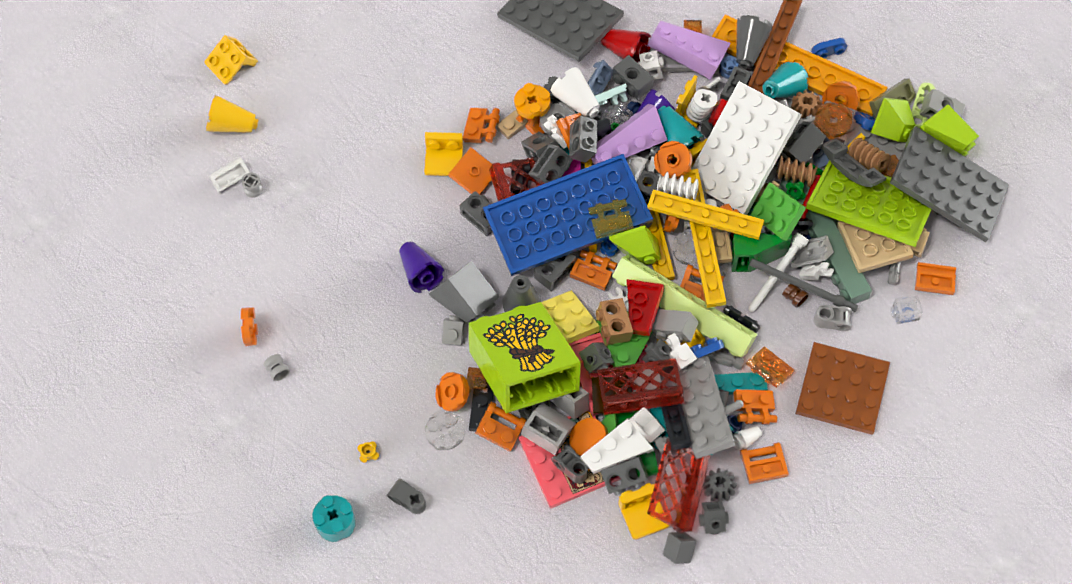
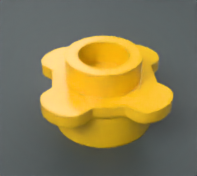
(368, 446)

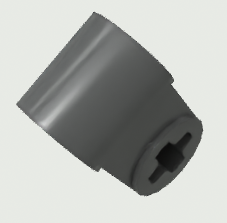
(568, 461)
(405, 495)

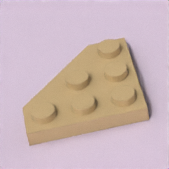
(871, 249)

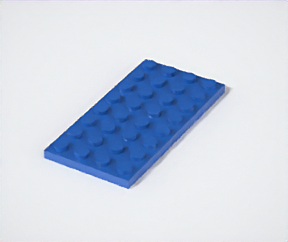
(556, 217)

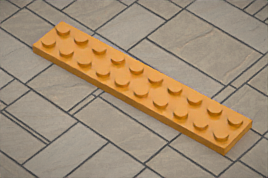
(819, 70)

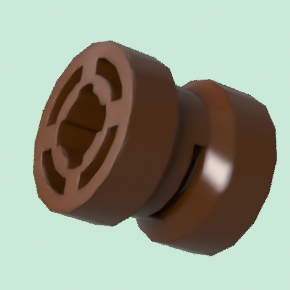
(795, 294)

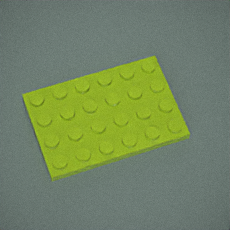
(876, 208)

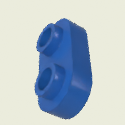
(830, 47)
(865, 120)
(712, 345)

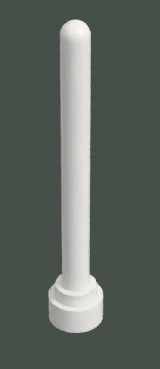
(798, 242)

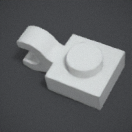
(815, 270)
(682, 353)

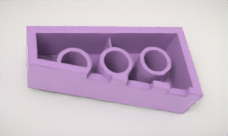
(689, 48)
(633, 136)

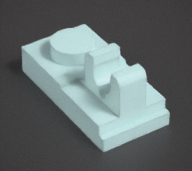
(613, 93)

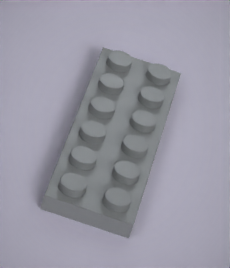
(704, 409)

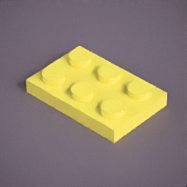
(571, 316)

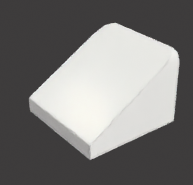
(713, 84)

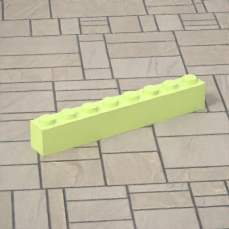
(711, 320)

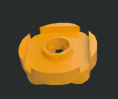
(528, 93)

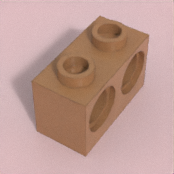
(618, 321)

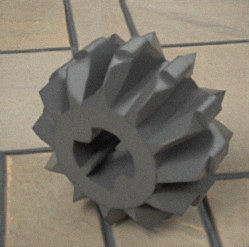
(721, 478)

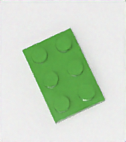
(778, 211)

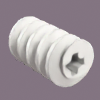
(701, 105)
(678, 187)

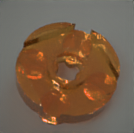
(833, 111)

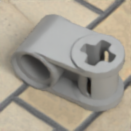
(835, 317)

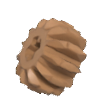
(806, 103)

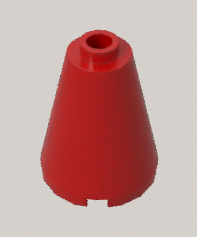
(627, 43)

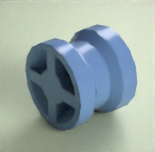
(726, 63)

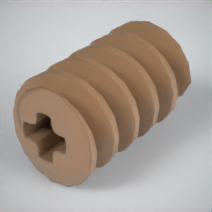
(869, 155)
(796, 171)

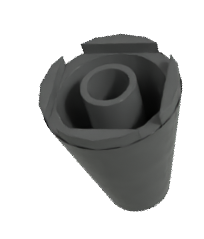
(750, 39)
(520, 293)

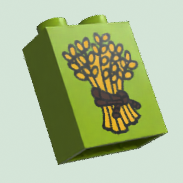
(524, 357)

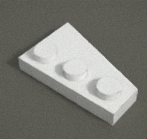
(616, 447)

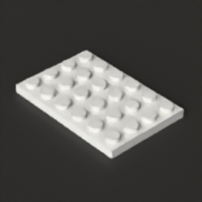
(744, 147)

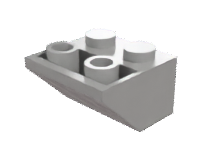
(547, 428)

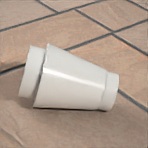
(746, 437)

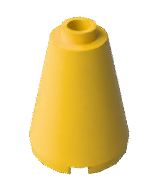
(229, 117)

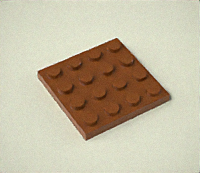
(843, 388)

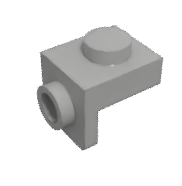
(452, 330)

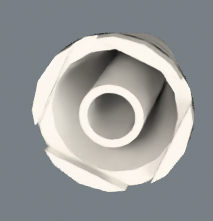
(576, 93)

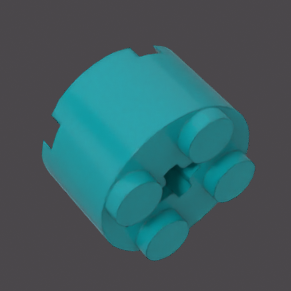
(339, 527)

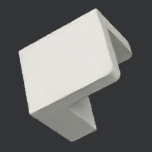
(647, 425)

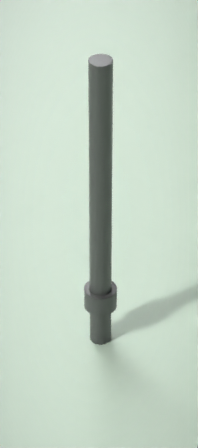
(837, 300)

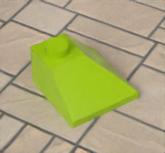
(894, 120)
(639, 244)

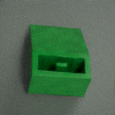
(765, 250)

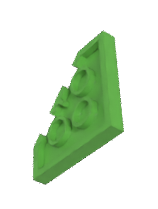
(626, 352)

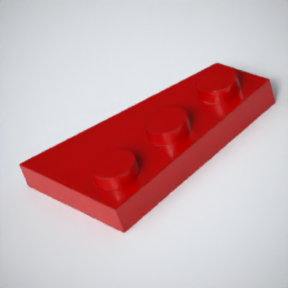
(643, 305)

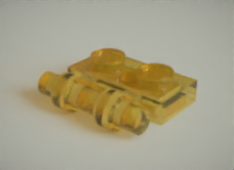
(612, 224)

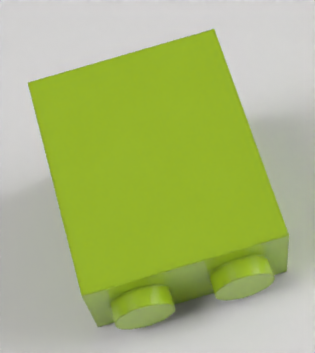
(951, 130)

